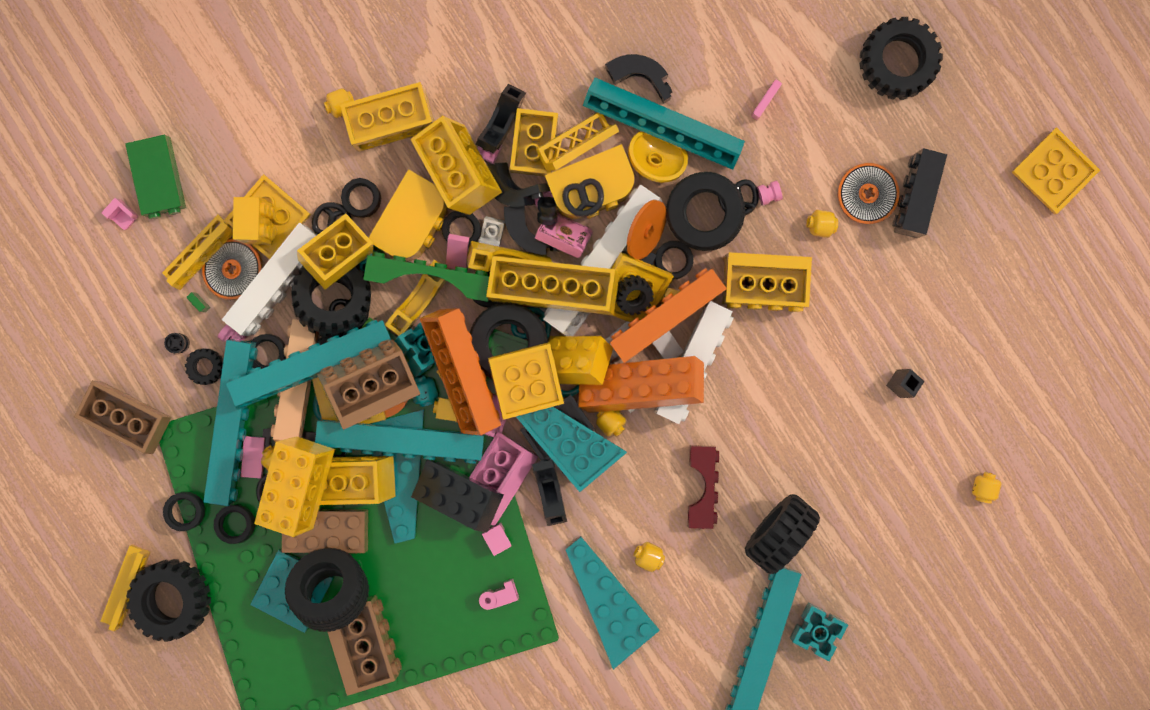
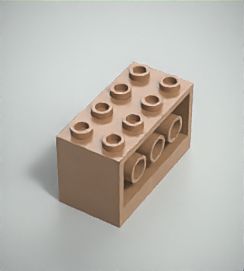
(368, 383)
(354, 655)

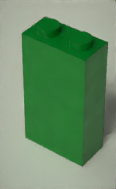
(155, 176)

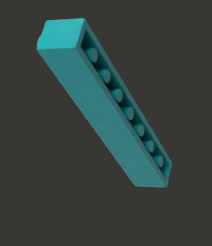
(663, 123)
(303, 366)
(229, 427)
(400, 440)
(764, 640)

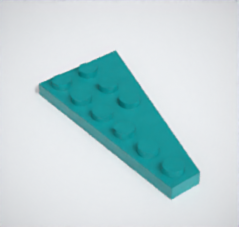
(571, 445)
(403, 508)
(615, 612)

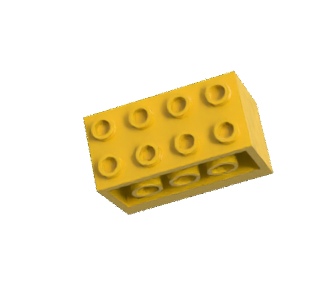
(387, 116)
(455, 165)
(773, 269)
(359, 480)
(294, 486)

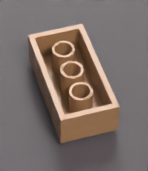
(122, 417)
(332, 529)

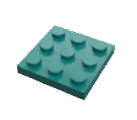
(271, 593)

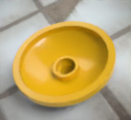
(668, 159)

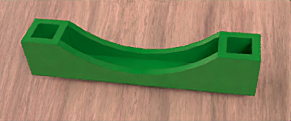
(385, 269)

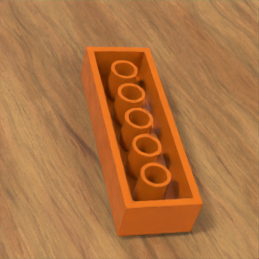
(668, 315)
(460, 371)
(646, 385)

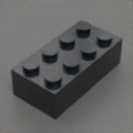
(919, 193)
(457, 496)

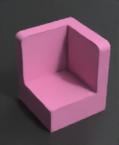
(120, 213)
(496, 539)

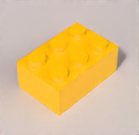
(531, 131)
(253, 220)
(335, 251)
(581, 359)

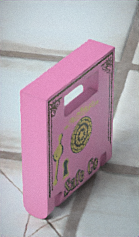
(565, 236)

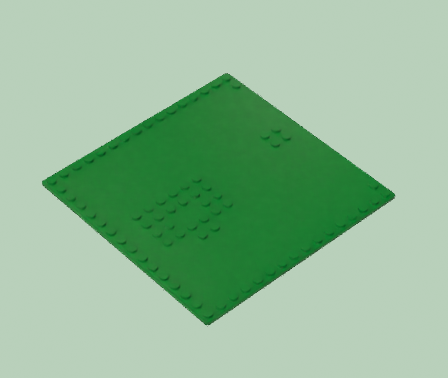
(424, 583)

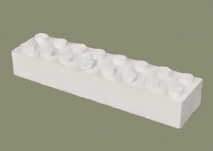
(603, 256)

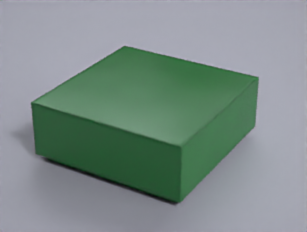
(198, 302)

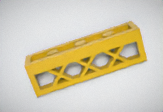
(581, 147)
(200, 254)
(116, 606)

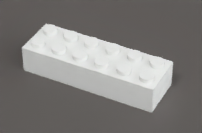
(269, 285)
(702, 343)

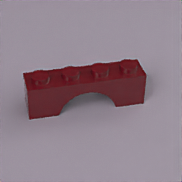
(701, 513)

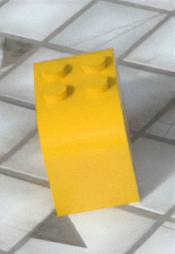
(608, 168)
(410, 218)

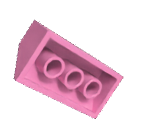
(504, 469)

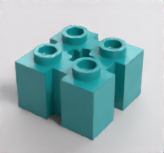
(411, 345)
(822, 643)

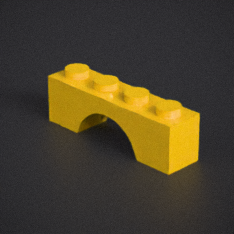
(481, 255)
(416, 303)

